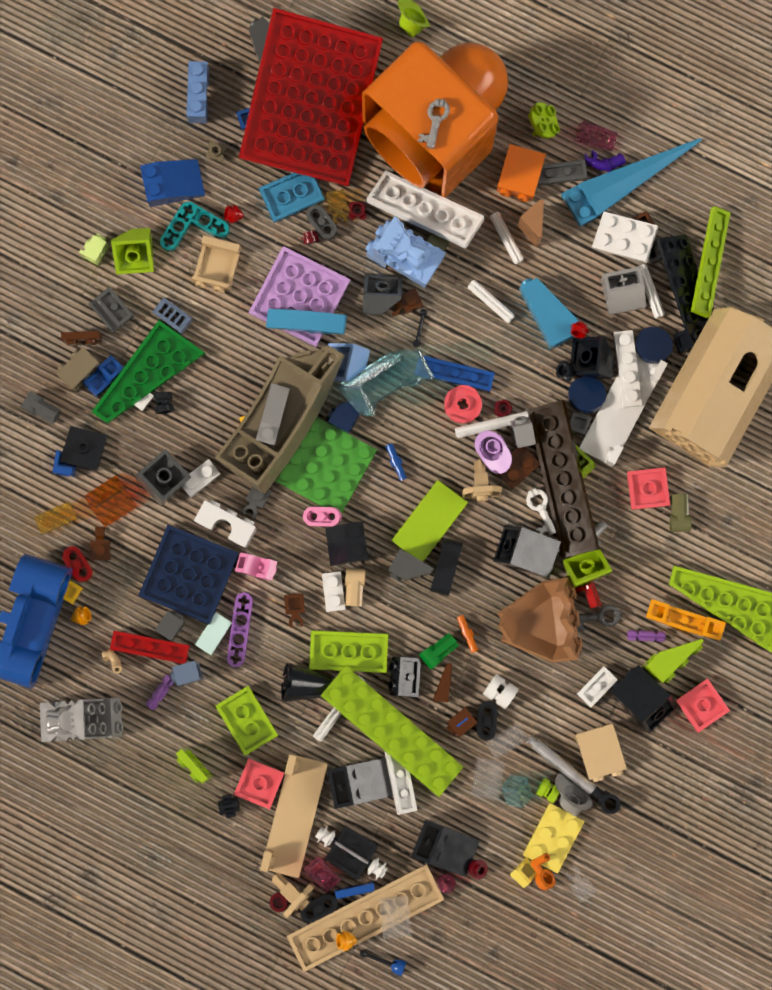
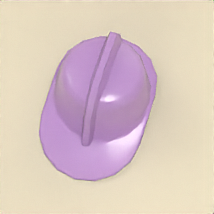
(493, 451)

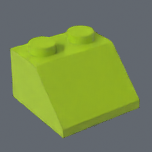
(586, 567)

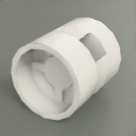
(507, 694)

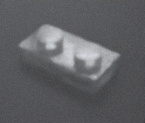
(506, 741)

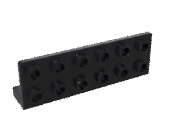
(683, 275)

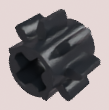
(228, 806)

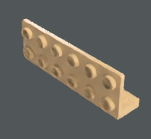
(294, 816)

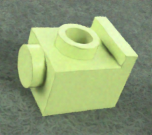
(95, 249)

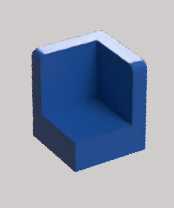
(62, 469)

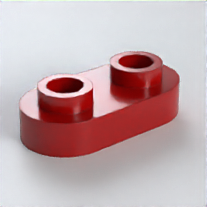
(77, 564)

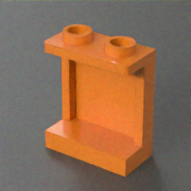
(520, 173)

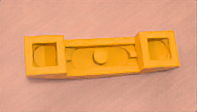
(685, 620)

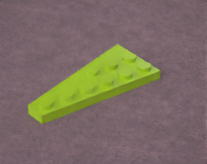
(734, 603)

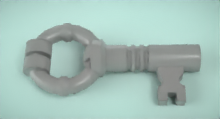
(436, 120)

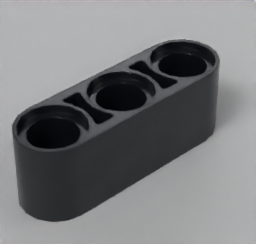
(446, 567)

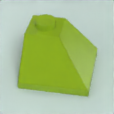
(133, 251)

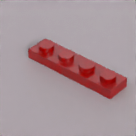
(149, 647)

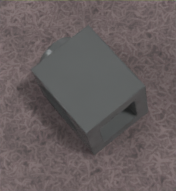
(170, 625)

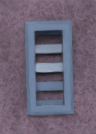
(183, 326)

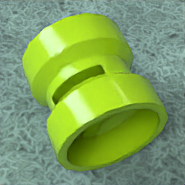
(545, 787)

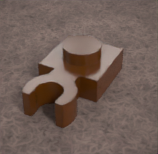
(409, 302)
(294, 605)

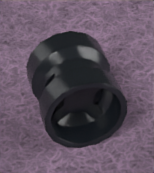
(163, 402)

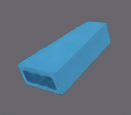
(548, 312)

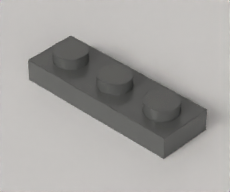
(563, 172)

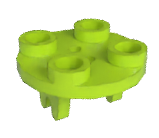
(543, 120)

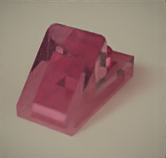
(322, 874)

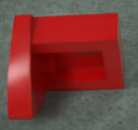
(591, 594)

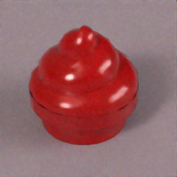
(233, 214)

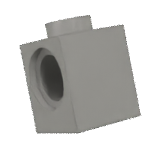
(522, 431)

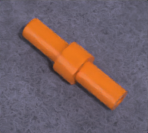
(467, 633)

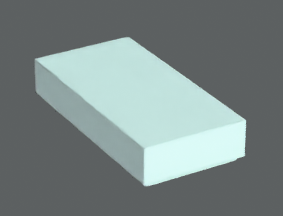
(213, 633)

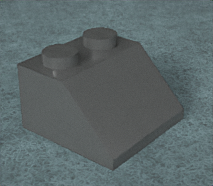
(163, 477)

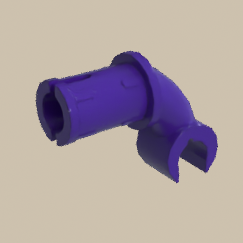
(605, 164)

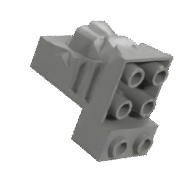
(81, 719)

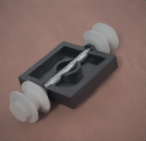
(351, 852)

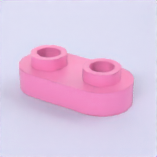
(323, 516)

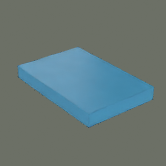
(290, 195)

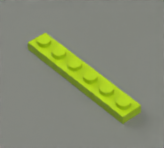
(710, 262)

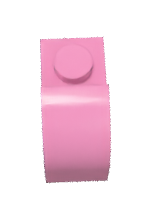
(256, 566)

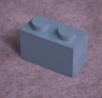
(187, 673)

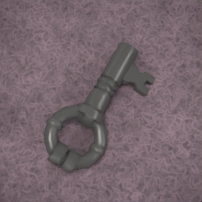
(600, 617)

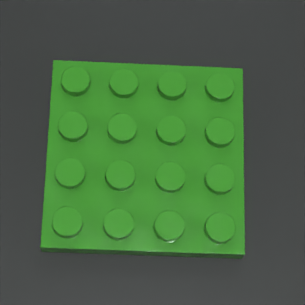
(327, 466)

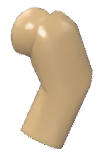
(115, 661)

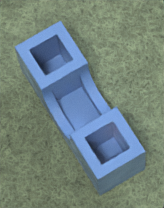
(197, 92)

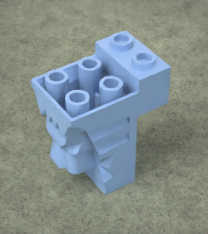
(404, 252)

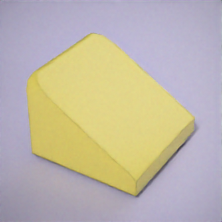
(523, 873)

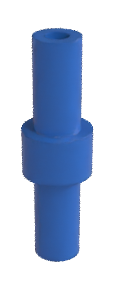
(396, 462)

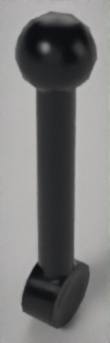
(416, 343)

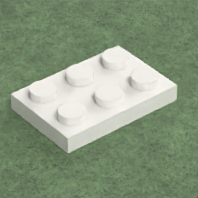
(625, 237)

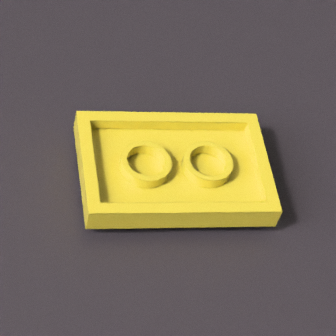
(554, 836)

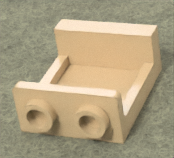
(216, 264)
(601, 752)

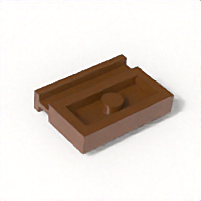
(522, 465)

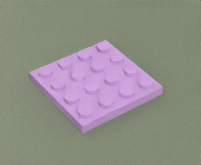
(302, 286)

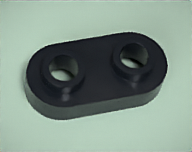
(486, 721)
(319, 908)

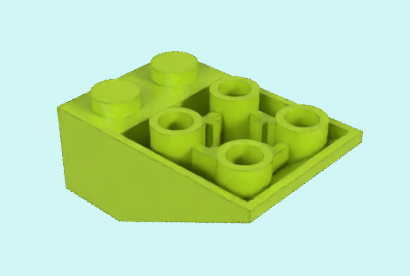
(664, 663)

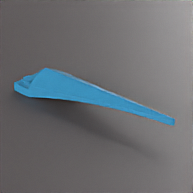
(600, 193)

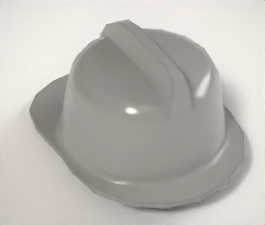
(572, 797)

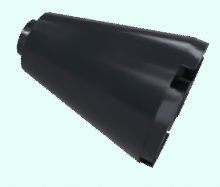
(302, 683)

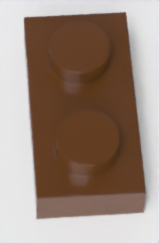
(86, 337)

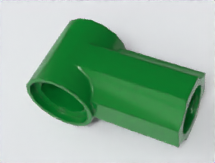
(435, 653)

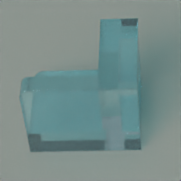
(516, 791)

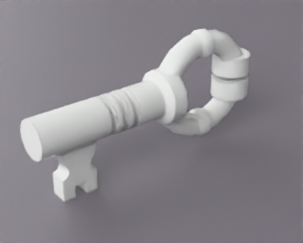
(541, 508)

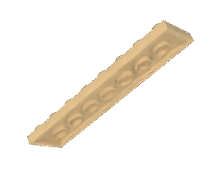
(362, 917)

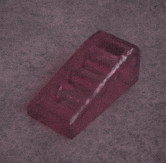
(587, 140)

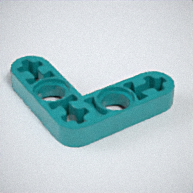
(193, 218)

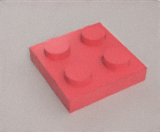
(648, 488)
(702, 705)
(259, 783)

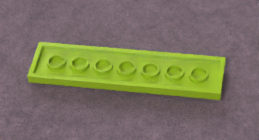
(391, 731)

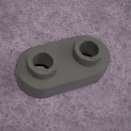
(321, 223)

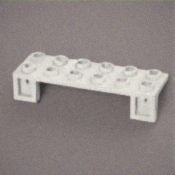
(614, 423)

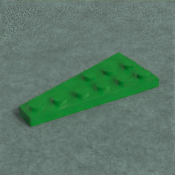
(152, 365)

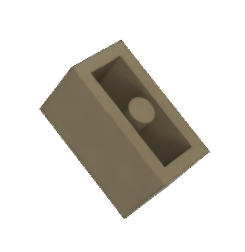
(78, 368)

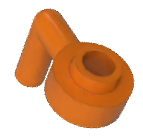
(544, 878)

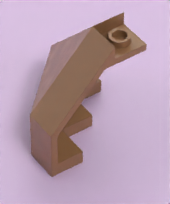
(544, 622)

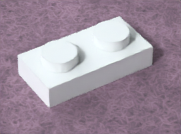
(201, 478)
(333, 591)
(597, 686)

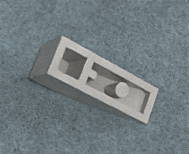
(272, 414)

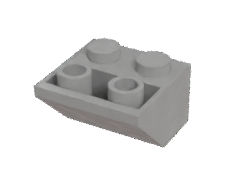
(624, 290)

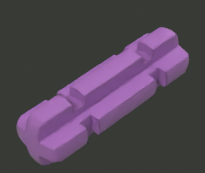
(641, 635)
(159, 693)

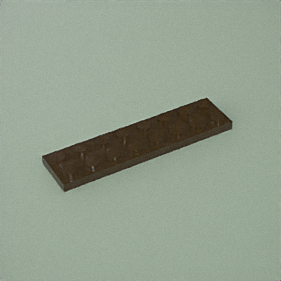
(563, 479)

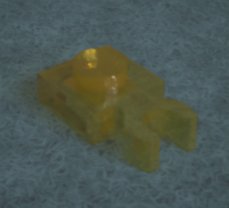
(337, 202)

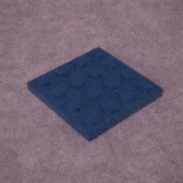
(188, 574)

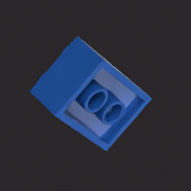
(172, 181)

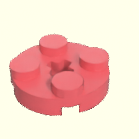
(472, 399)

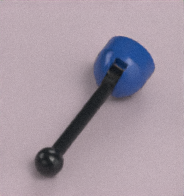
(397, 965)

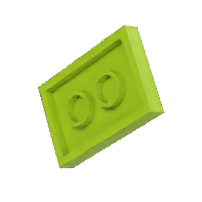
(246, 720)
(198, 770)

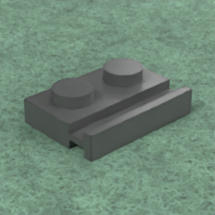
(111, 309)

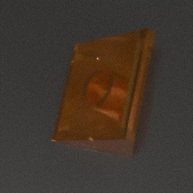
(110, 501)

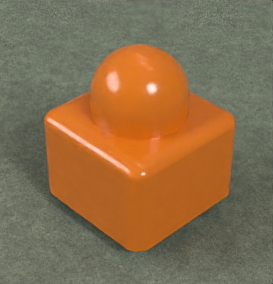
(397, 102)

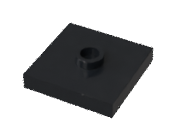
(83, 449)

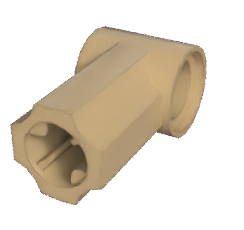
(354, 591)

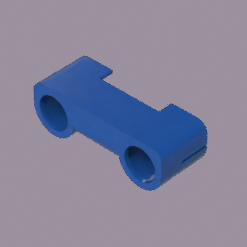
(32, 618)

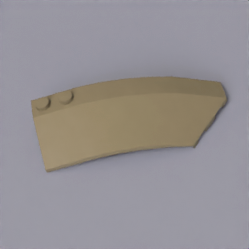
(310, 380)

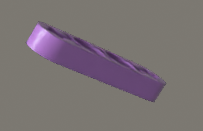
(236, 629)

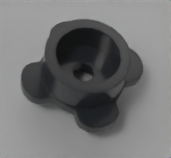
(560, 370)

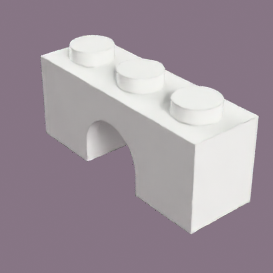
(211, 515)

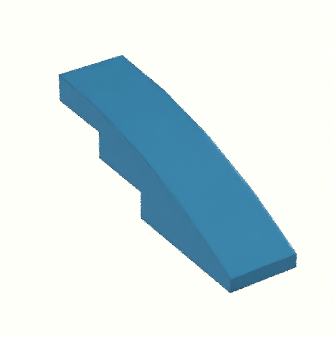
(306, 321)

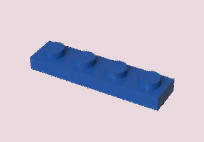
(460, 374)

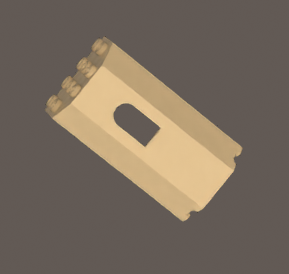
(702, 407)

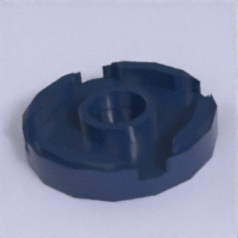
(653, 345)
(587, 394)

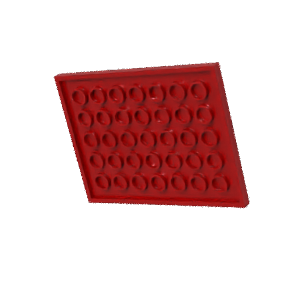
(309, 97)

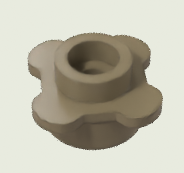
(219, 156)

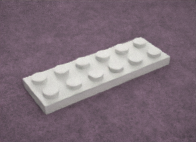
(425, 209)

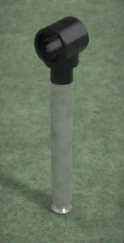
(574, 775)

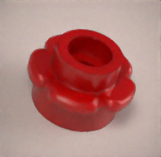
(579, 330)

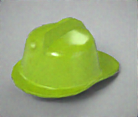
(412, 17)

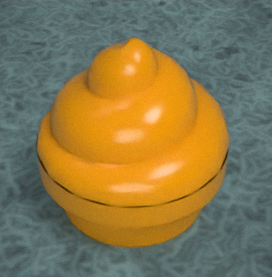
(81, 615)
(345, 940)

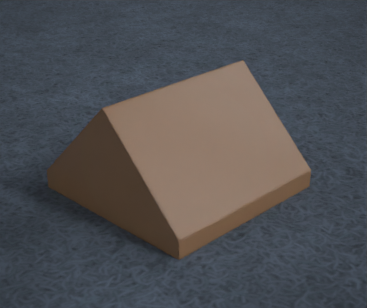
(532, 223)

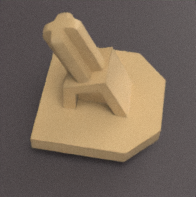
(481, 489)
(292, 894)

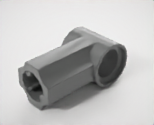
(37, 406)

